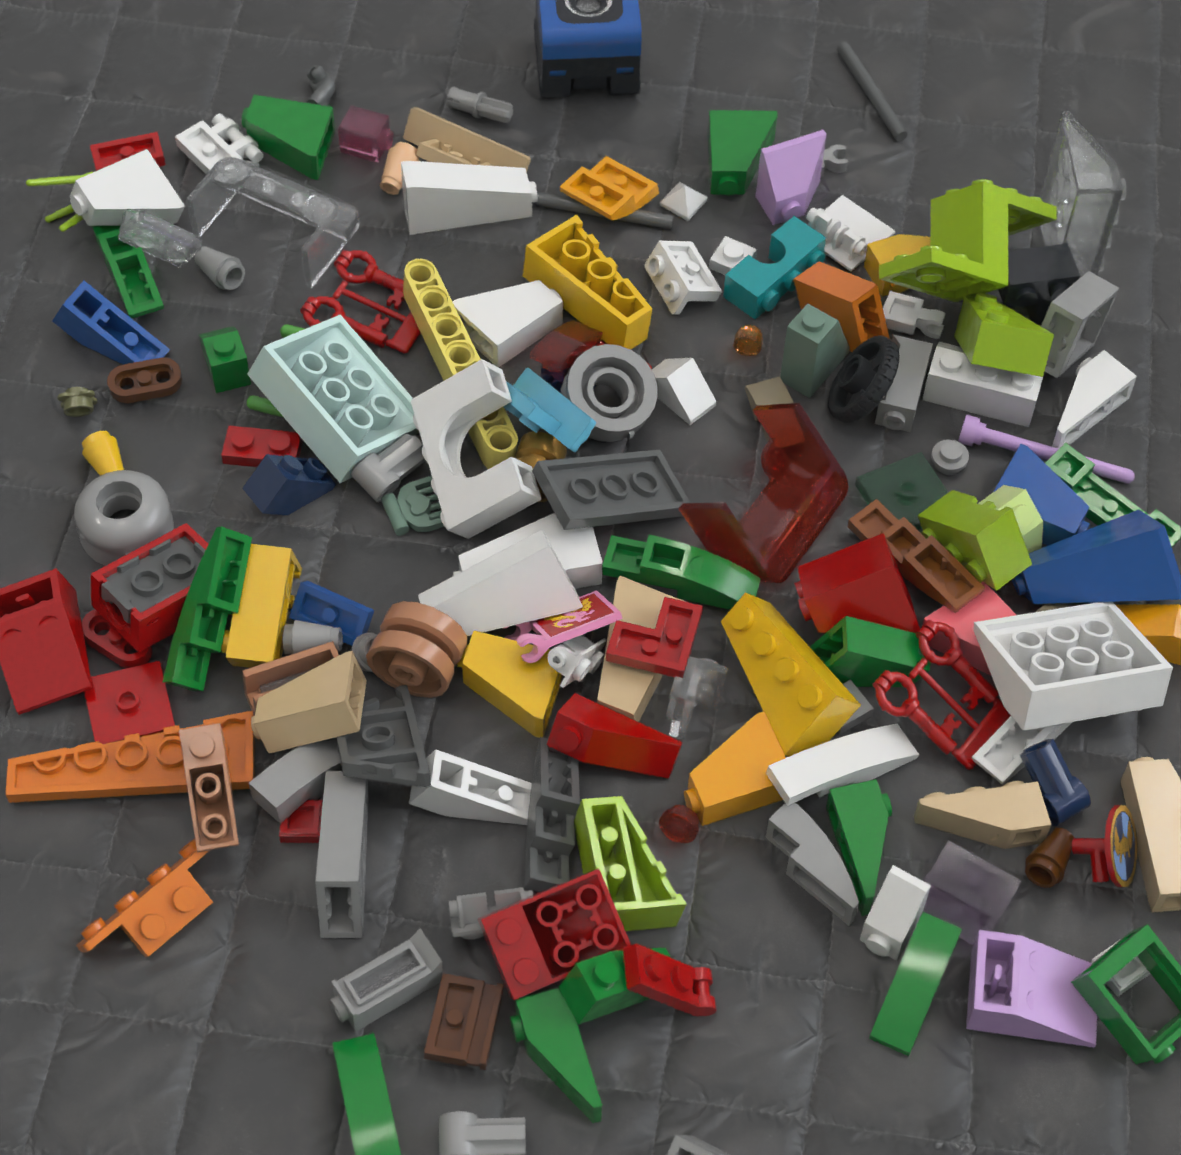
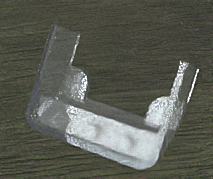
(331, 215)

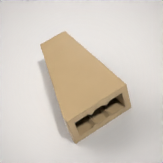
(621, 686)
(1154, 801)

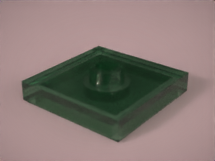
(903, 487)

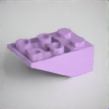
(1027, 991)

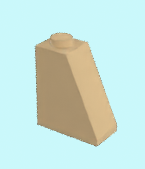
(312, 706)

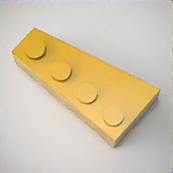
(588, 283)

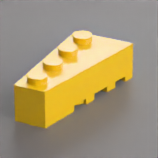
(788, 678)

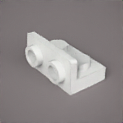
(681, 275)

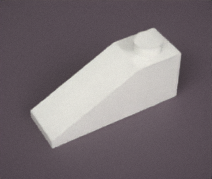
(1097, 391)
(472, 791)

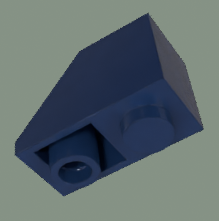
(287, 483)

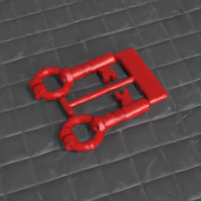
(408, 331)
(979, 689)

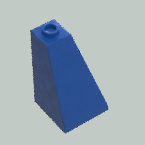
(1106, 563)

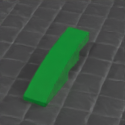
(129, 272)
(204, 615)

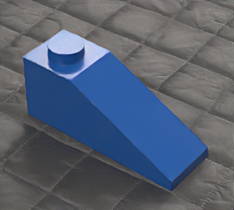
(106, 328)

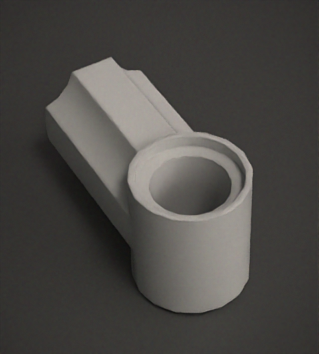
(384, 472)
(468, 1135)

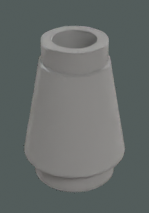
(220, 268)
(306, 635)

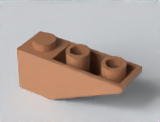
(209, 787)

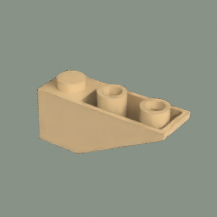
(995, 816)

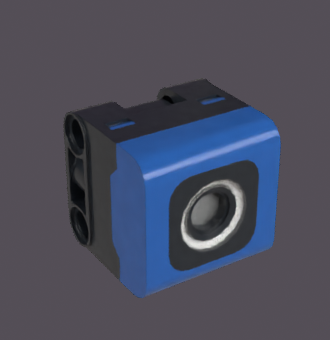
(587, 45)

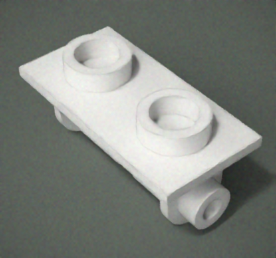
(576, 658)

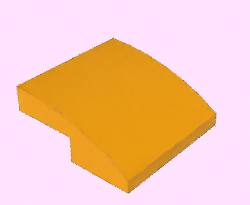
(610, 189)

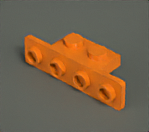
(158, 910)

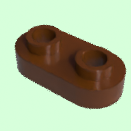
(144, 379)

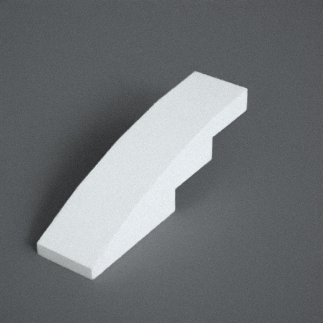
(1002, 750)
(841, 762)

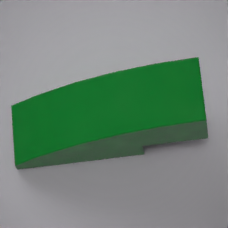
(915, 983)

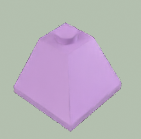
(790, 176)

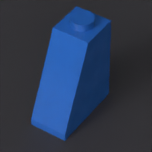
(1055, 501)

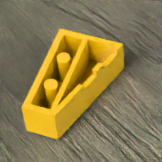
(263, 607)

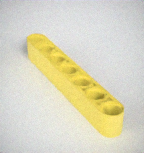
(454, 352)

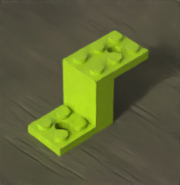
(968, 241)

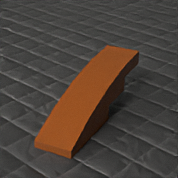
(919, 559)

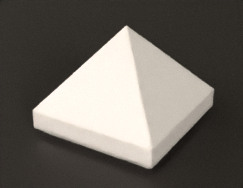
(683, 201)

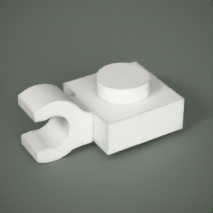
(907, 312)

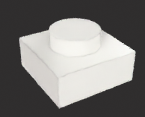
(729, 255)

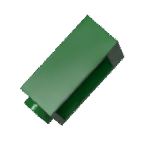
(1164, 969)

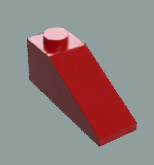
(611, 739)

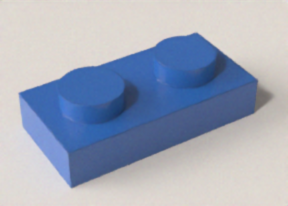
(328, 608)

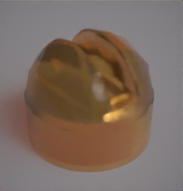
(748, 340)

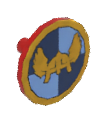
(1116, 852)

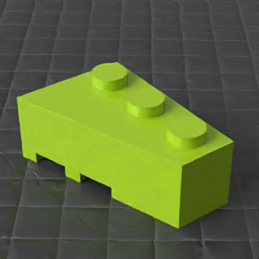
(1001, 337)
(978, 537)

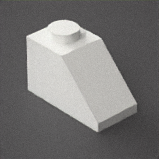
(894, 913)

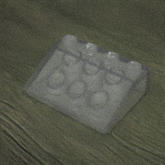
(1087, 195)

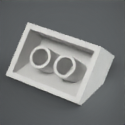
(980, 388)

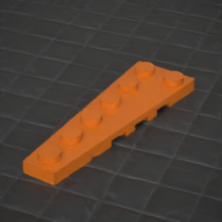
(127, 766)

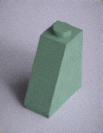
(812, 350)

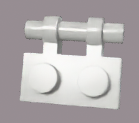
(207, 145)

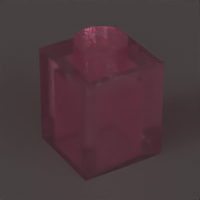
(365, 134)

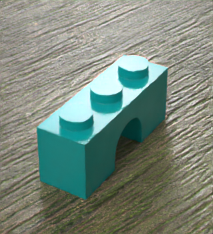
(758, 285)

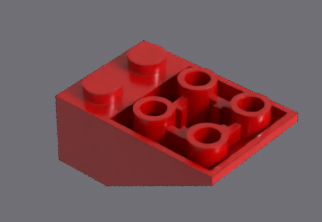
(42, 641)
(552, 931)

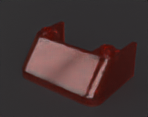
(790, 510)

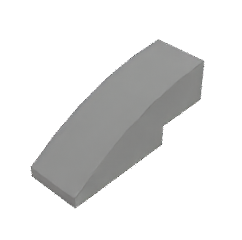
(295, 778)
(813, 860)

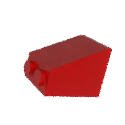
(857, 584)

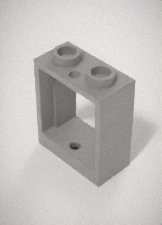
(1074, 320)

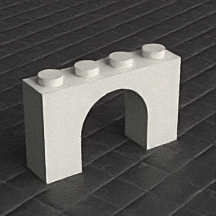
(443, 419)

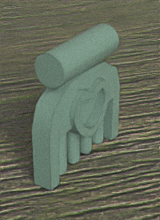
(413, 508)

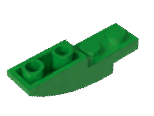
(681, 567)

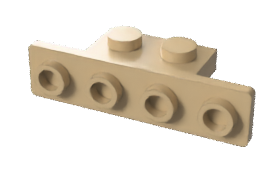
(450, 143)

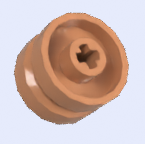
(417, 649)

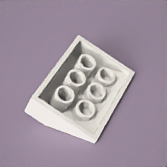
(1072, 664)

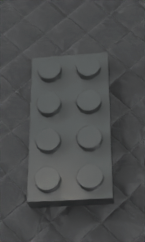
(610, 488)

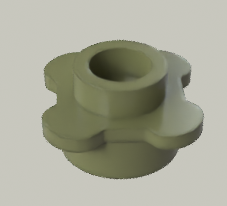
(77, 401)

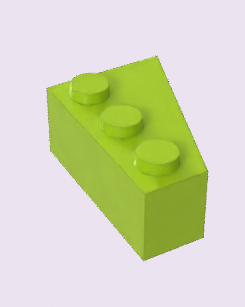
(636, 881)

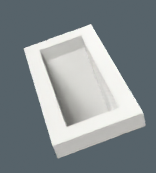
(683, 388)

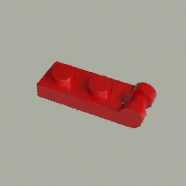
(669, 980)

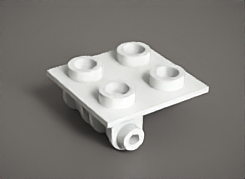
(847, 231)

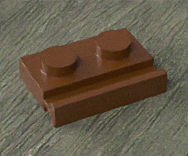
(463, 1021)

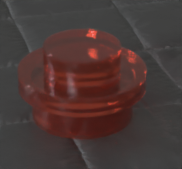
(679, 824)

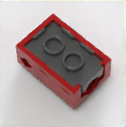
(147, 587)

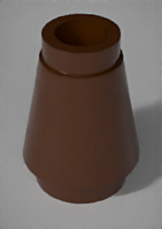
(1050, 858)

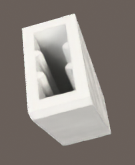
(125, 185)
(510, 318)

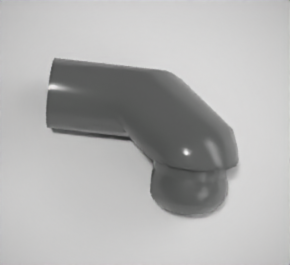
(321, 84)

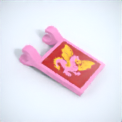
(559, 628)

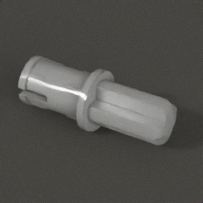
(479, 105)

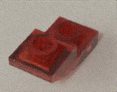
(564, 345)

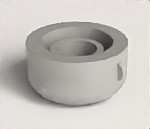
(624, 373)
(111, 538)

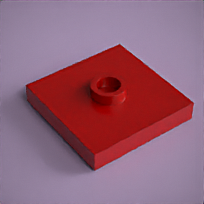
(129, 703)

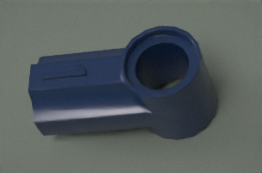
(1061, 791)

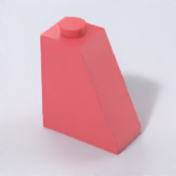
(983, 607)

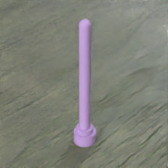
(976, 432)

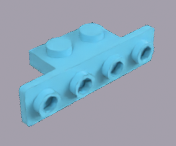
(544, 407)

